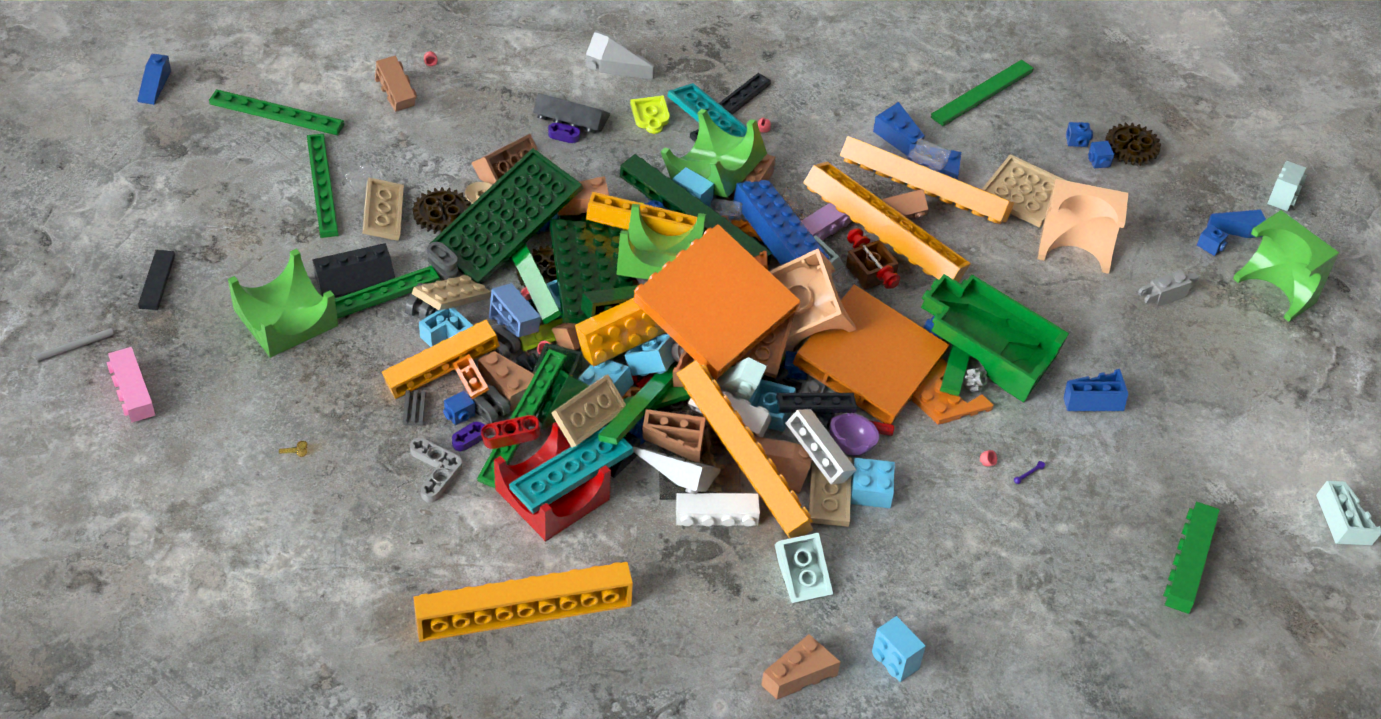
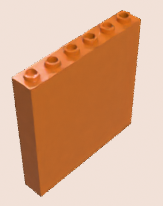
(716, 300)
(877, 361)

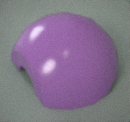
(854, 434)

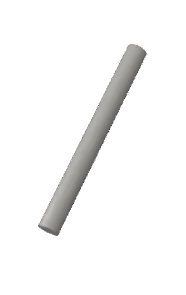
(74, 344)

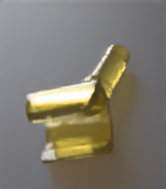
(300, 449)

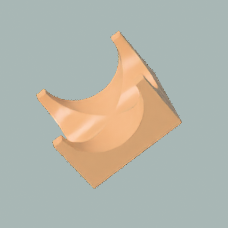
(1084, 219)
(819, 305)

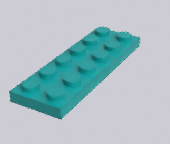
(693, 99)
(567, 471)

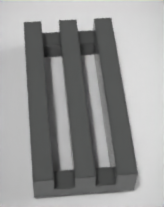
(415, 396)

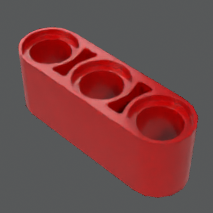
(501, 430)

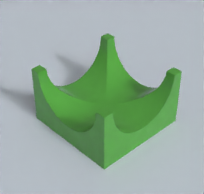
(719, 155)
(647, 251)
(1290, 260)
(285, 309)

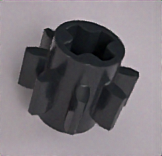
(527, 360)

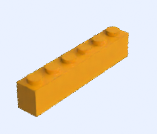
(617, 213)
(439, 358)

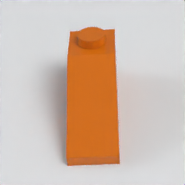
(470, 376)

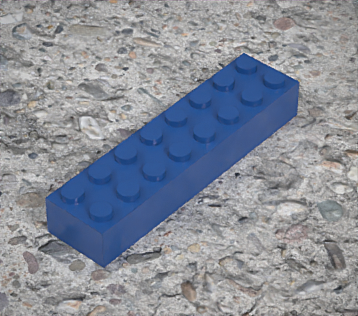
(775, 221)

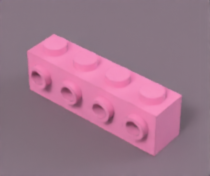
(131, 385)

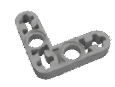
(441, 465)

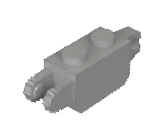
(1168, 288)

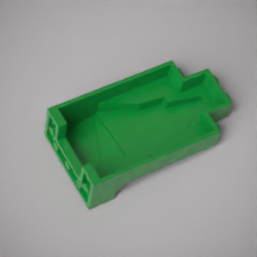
(996, 330)

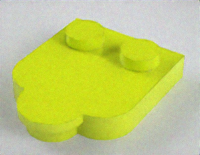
(650, 113)

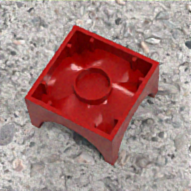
(563, 511)

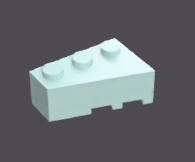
(1287, 186)
(742, 378)
(1345, 516)

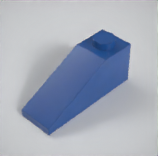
(154, 78)
(1237, 223)

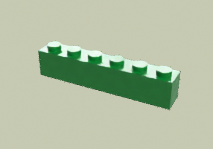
(1192, 557)

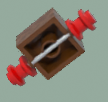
(871, 262)

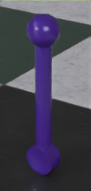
(1040, 465)

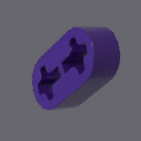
(564, 132)
(468, 436)

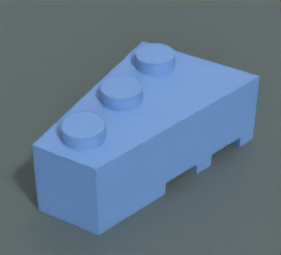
(513, 311)

